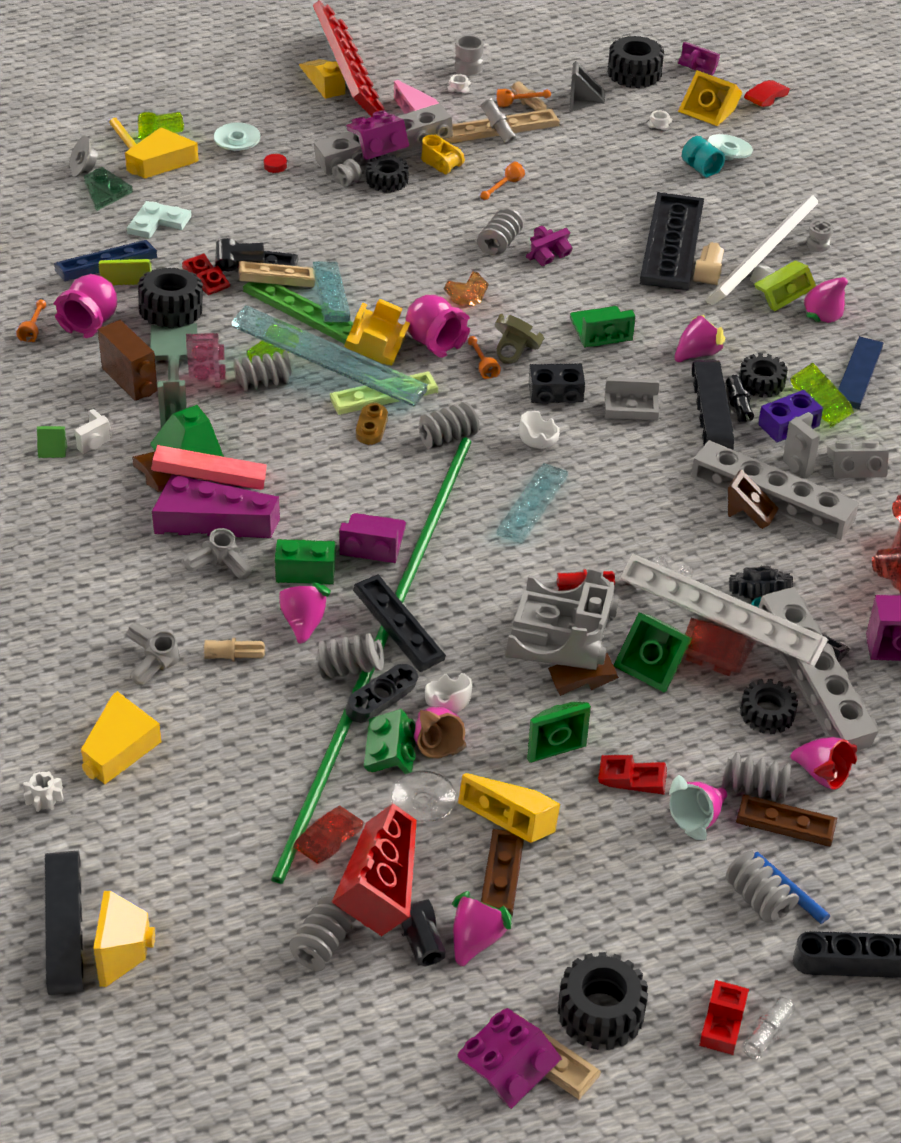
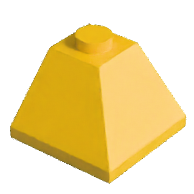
(710, 98)
(120, 938)

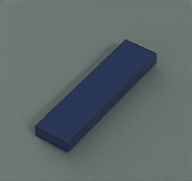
(89, 264)
(860, 370)

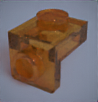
(469, 292)

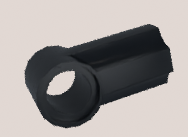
(230, 253)
(423, 935)

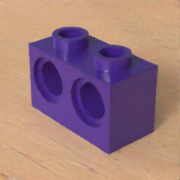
(776, 415)

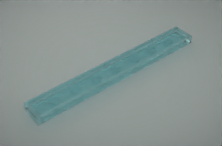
(330, 355)

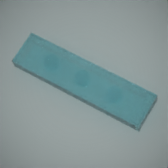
(331, 292)
(532, 503)

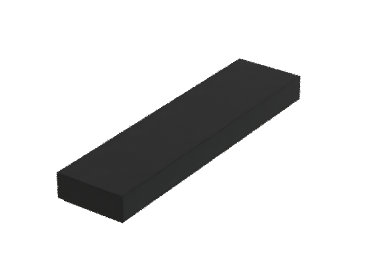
(399, 623)

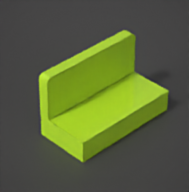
(124, 271)
(786, 284)

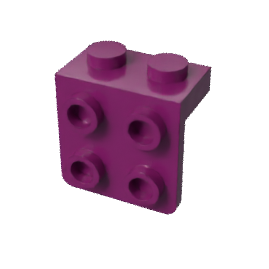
(379, 134)
(371, 537)
(510, 1055)

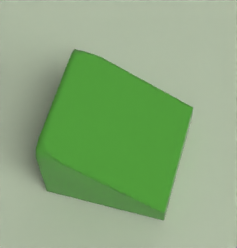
(51, 441)

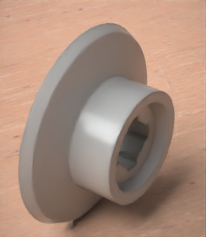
(82, 157)

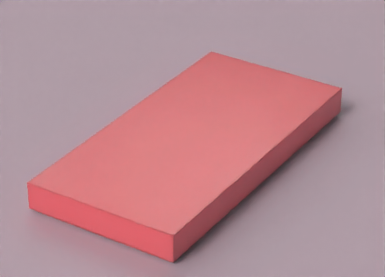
(209, 467)

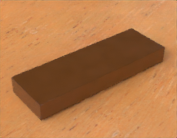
(786, 820)
(502, 870)

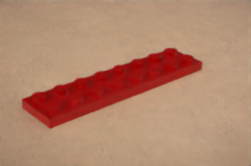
(348, 59)

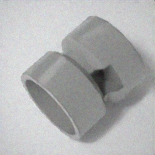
(468, 54)

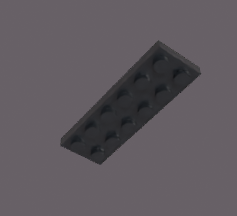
(672, 241)

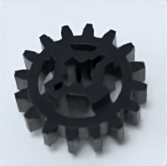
(759, 581)

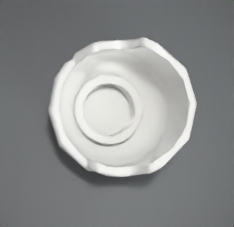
(536, 431)
(456, 691)

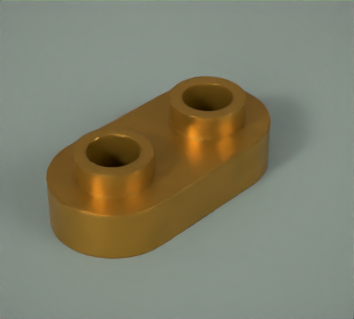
(371, 424)

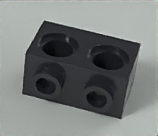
(556, 383)

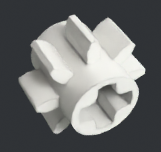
(43, 791)

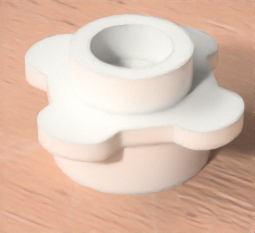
(459, 83)
(659, 120)

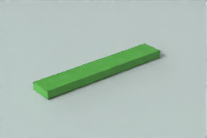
(298, 308)

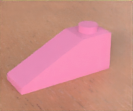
(411, 99)

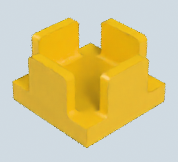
(378, 332)

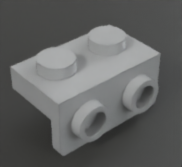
(631, 398)
(801, 445)
(858, 460)

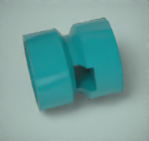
(703, 156)

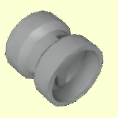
(819, 235)

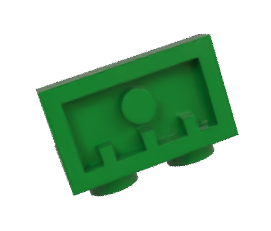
(603, 325)

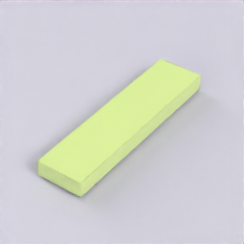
(356, 398)

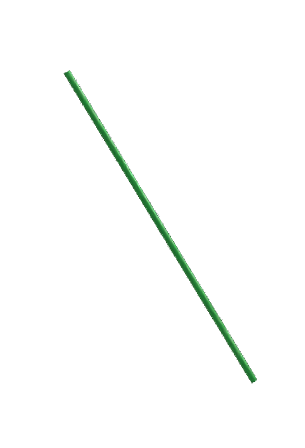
(364, 677)

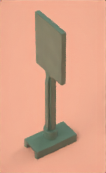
(171, 346)

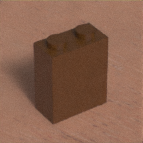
(127, 360)

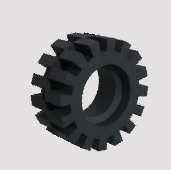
(387, 173)
(767, 366)
(765, 718)

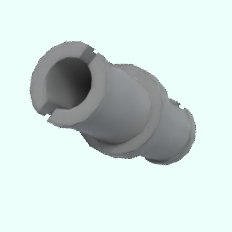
(498, 121)

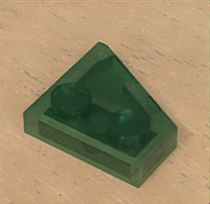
(105, 187)

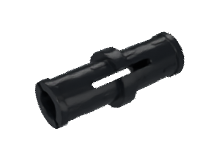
(739, 398)

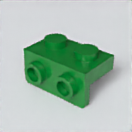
(390, 742)

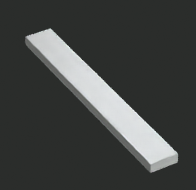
(761, 251)
(724, 610)

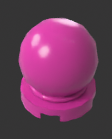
(86, 305)
(437, 324)

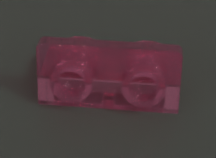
(205, 356)

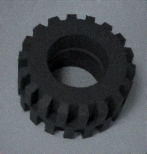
(635, 61)
(170, 297)
(597, 1022)

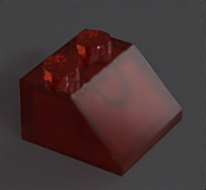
(717, 646)

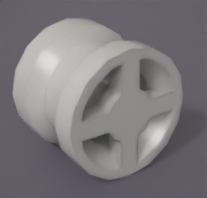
(347, 173)

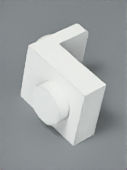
(94, 433)

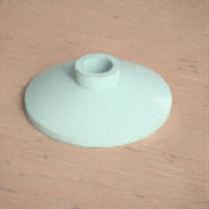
(237, 136)
(731, 146)

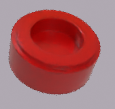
(275, 163)

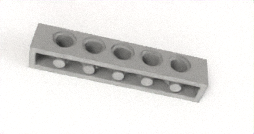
(418, 124)
(792, 495)
(826, 683)

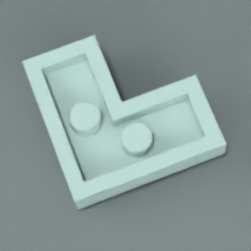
(155, 214)

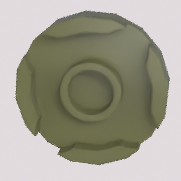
(516, 334)

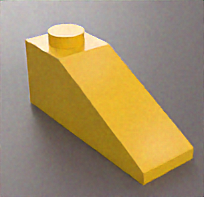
(325, 77)
(510, 806)

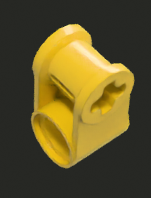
(441, 154)

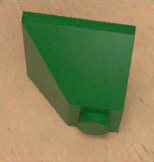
(188, 431)
(652, 651)
(558, 730)

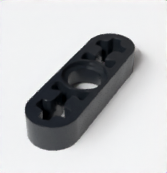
(376, 703)

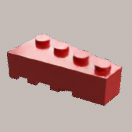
(380, 872)

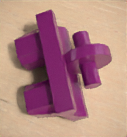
(699, 58)
(546, 241)

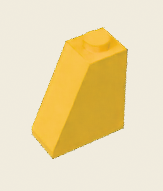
(160, 153)
(118, 739)

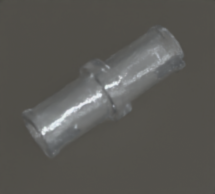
(768, 1027)

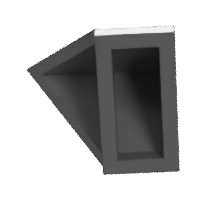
(584, 89)

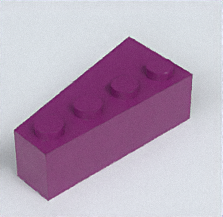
(203, 506)

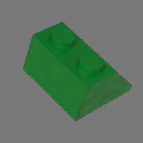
(305, 561)

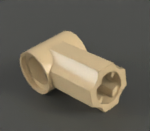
(709, 266)

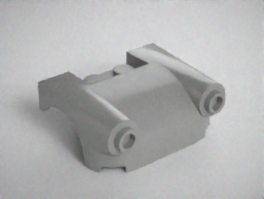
(563, 624)

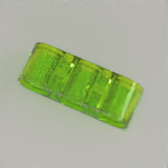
(818, 386)

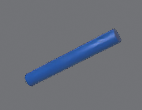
(804, 901)

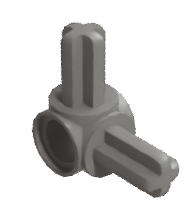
(219, 550)
(153, 645)

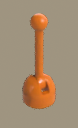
(506, 97)
(513, 173)
(28, 327)
(486, 362)

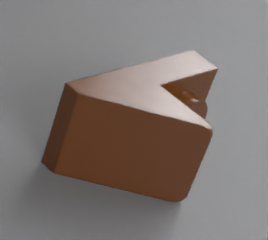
(747, 496)

